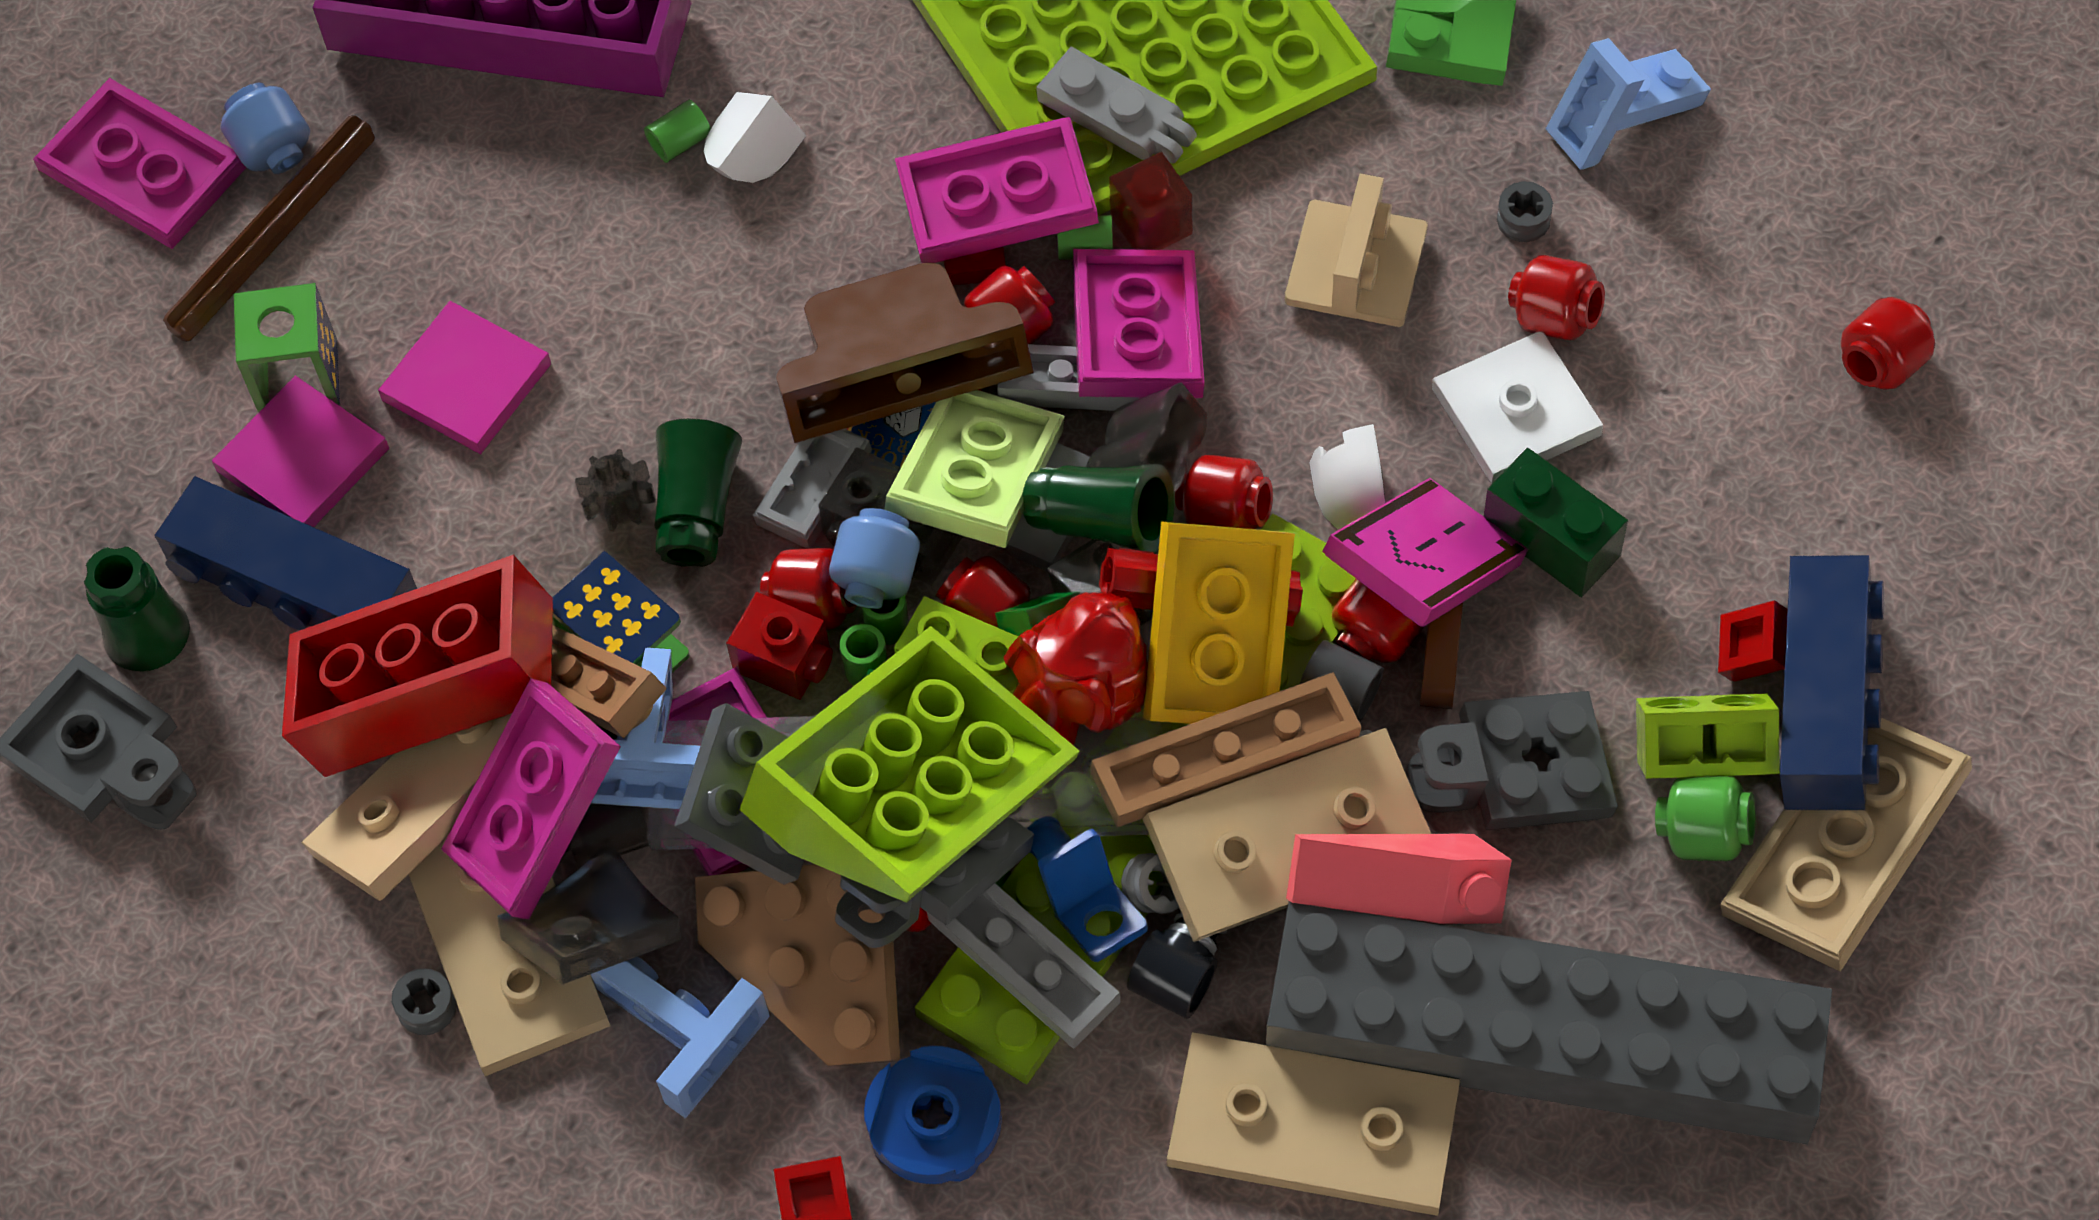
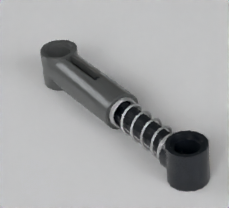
(1172, 966)

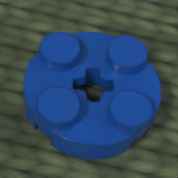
(952, 1148)

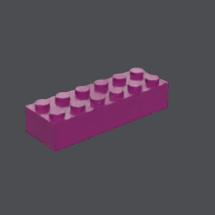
(562, 41)

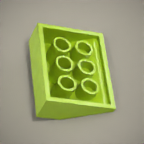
(905, 770)

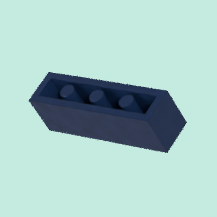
(273, 558)
(1828, 683)

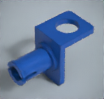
(1082, 886)

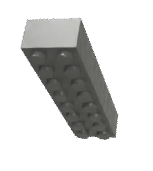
(1553, 1021)

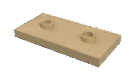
(403, 809)
(1235, 843)
(1832, 870)
(503, 997)
(1314, 1123)

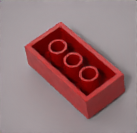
(416, 666)

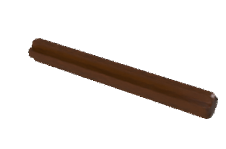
(268, 228)

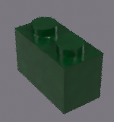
(1557, 521)

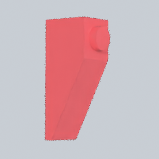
(1401, 876)

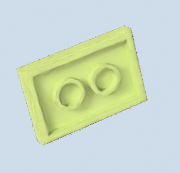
(973, 465)

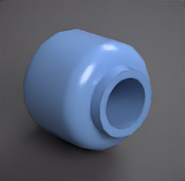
(265, 128)
(874, 557)

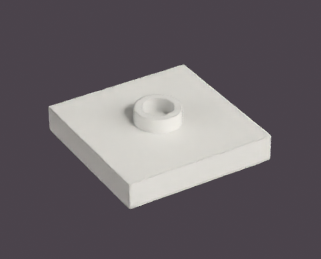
(1516, 402)

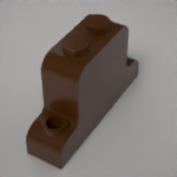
(896, 348)

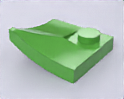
(1452, 38)

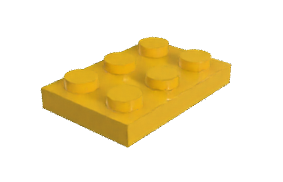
(1216, 620)

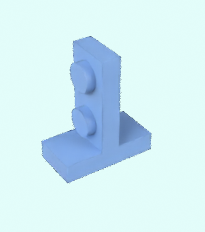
(1620, 94)
(645, 767)
(704, 1042)

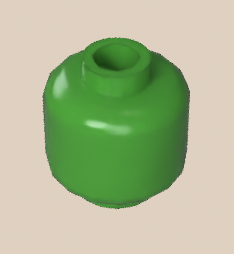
(1706, 818)

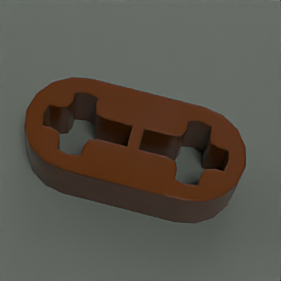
(1441, 660)

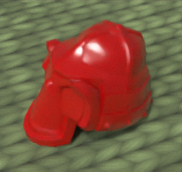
(1082, 665)

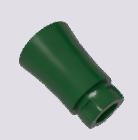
(693, 488)
(1101, 503)
(135, 613)

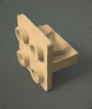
(1357, 258)

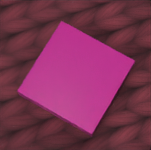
(465, 377)
(300, 453)

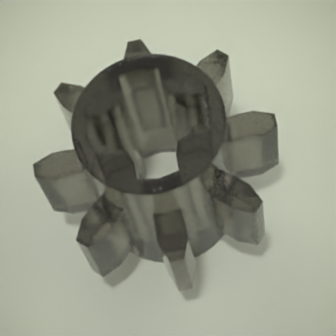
(615, 490)

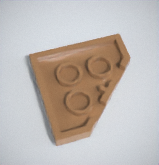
(808, 967)

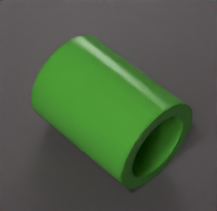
(677, 130)
(1089, 237)
(889, 624)
(861, 641)

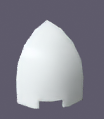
(751, 138)
(1348, 477)

